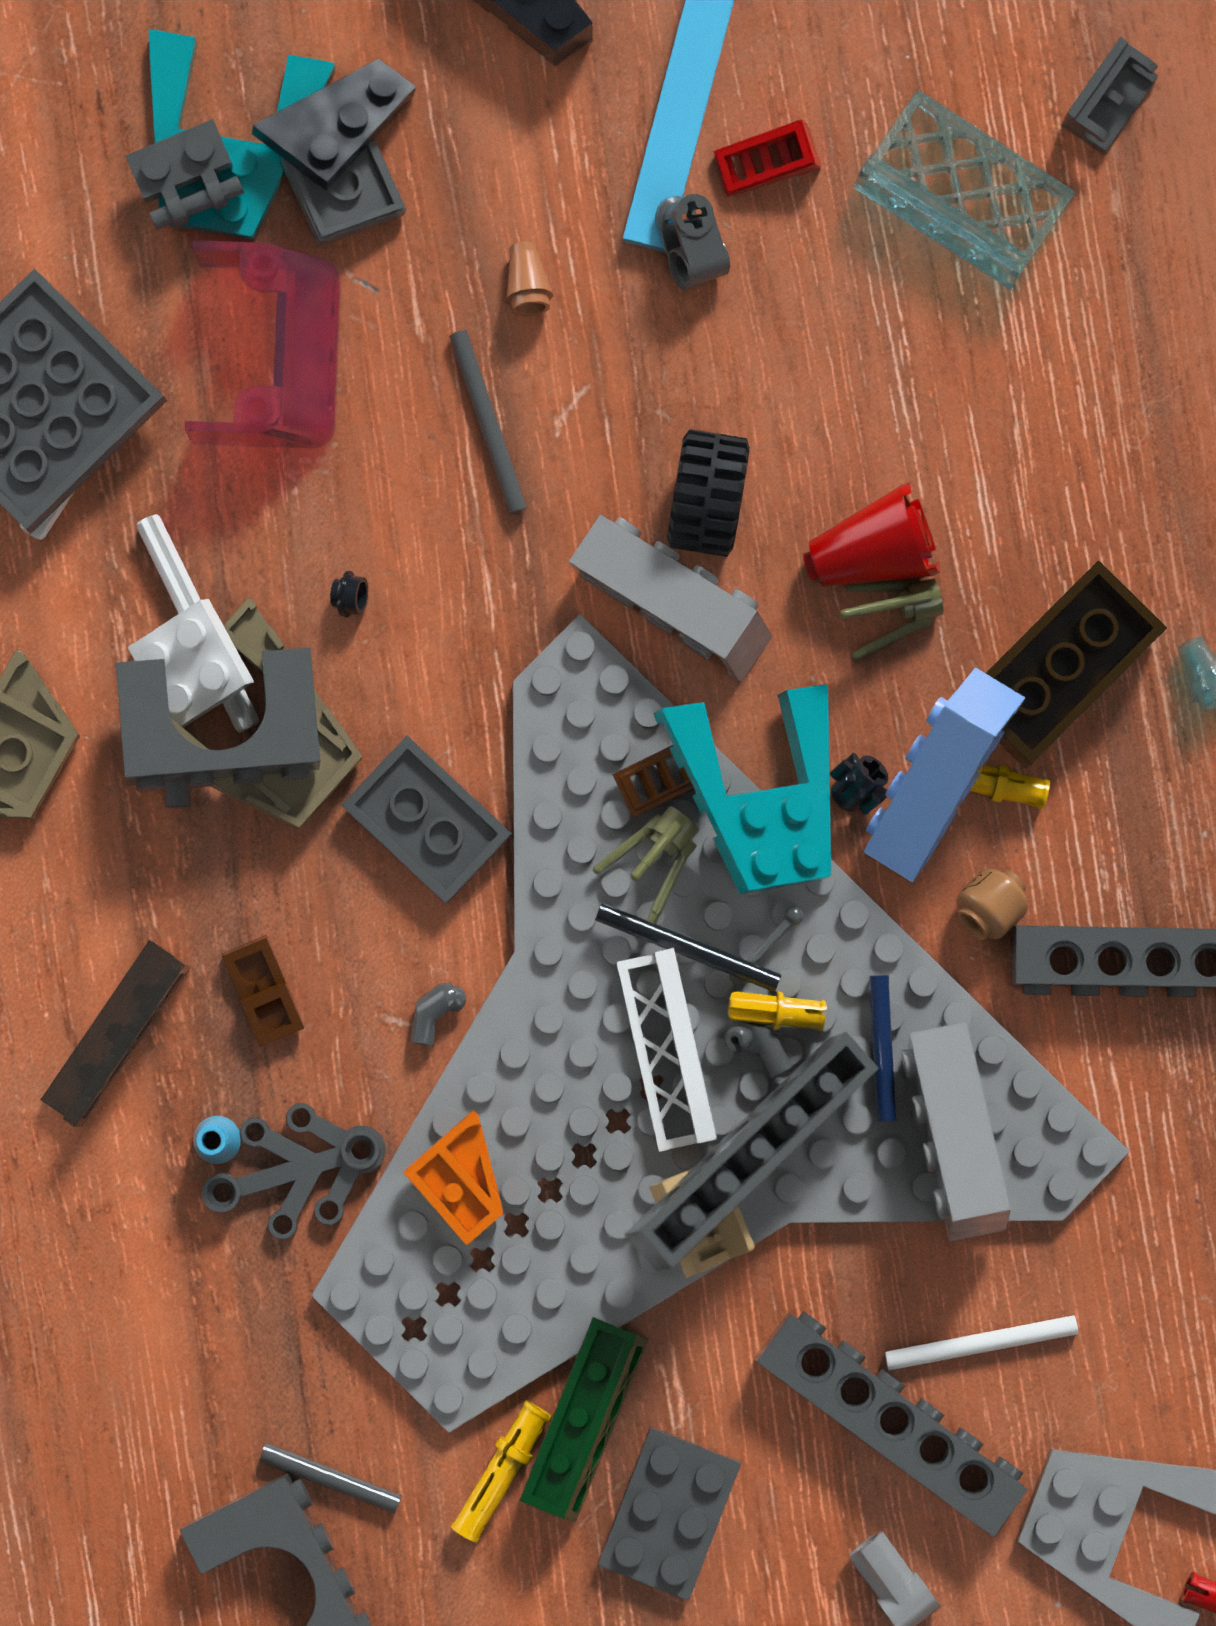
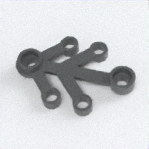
(303, 1168)

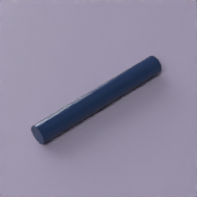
(882, 1047)

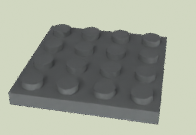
(62, 400)

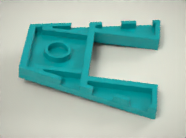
(252, 162)
(773, 833)

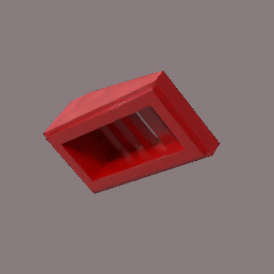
(790, 168)

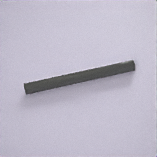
(488, 422)

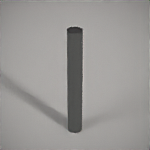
(330, 1478)

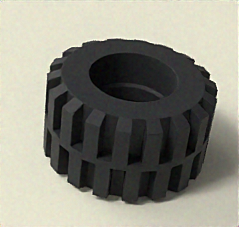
(708, 492)

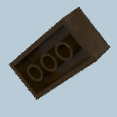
(1071, 659)

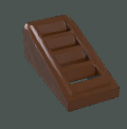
(641, 767)

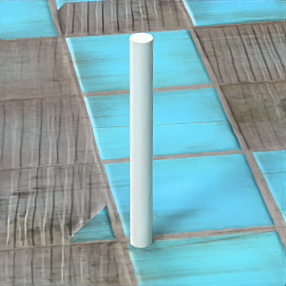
(981, 1343)

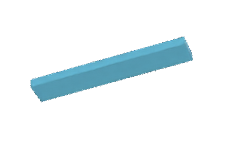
(678, 116)

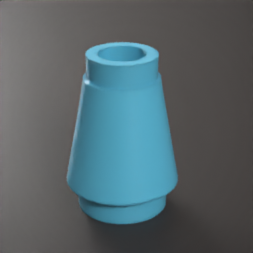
(229, 1136)

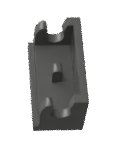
(1111, 96)

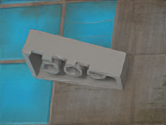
(672, 594)

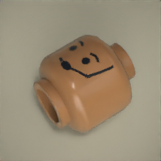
(992, 903)

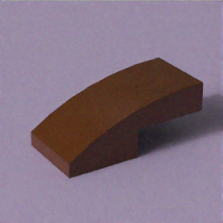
(263, 990)

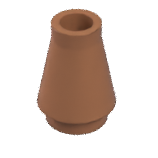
(527, 281)

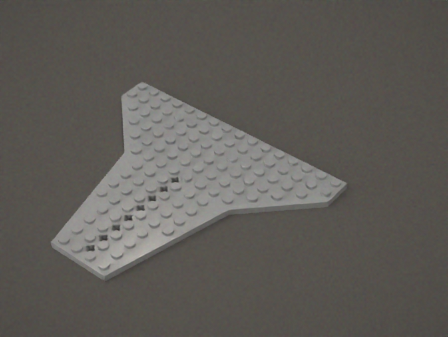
(561, 1053)

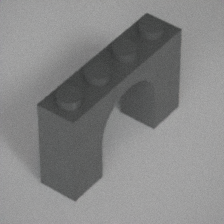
(160, 754)
(279, 1519)

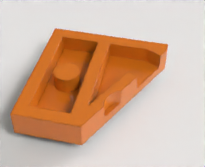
(460, 1179)

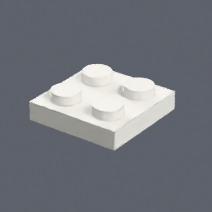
(199, 661)

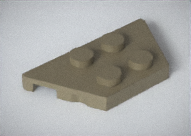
(33, 739)

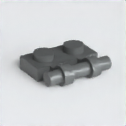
(181, 162)

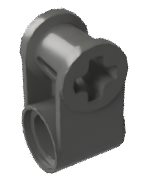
(692, 244)

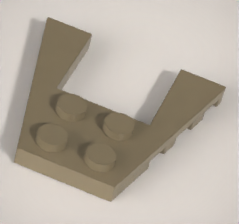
(282, 799)

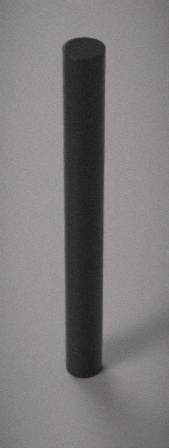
(688, 947)

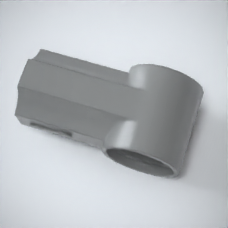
(899, 1590)

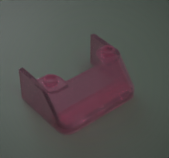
(303, 397)

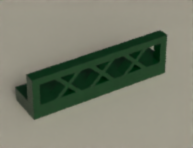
(583, 1420)

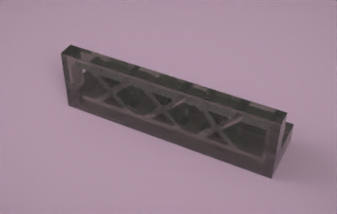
(115, 1034)

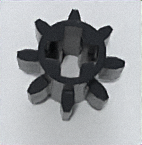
(859, 783)

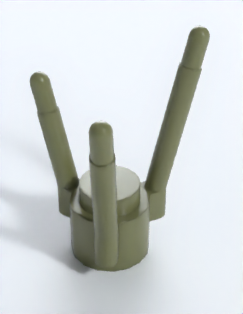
(916, 601)
(671, 833)

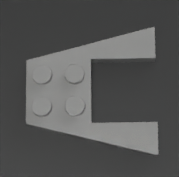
(1084, 1513)

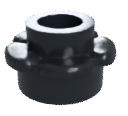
(349, 594)

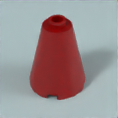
(875, 544)

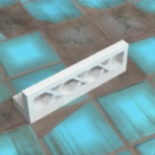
(684, 1044)

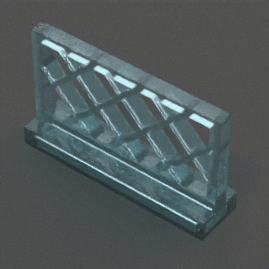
(951, 224)

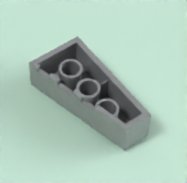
(958, 1132)

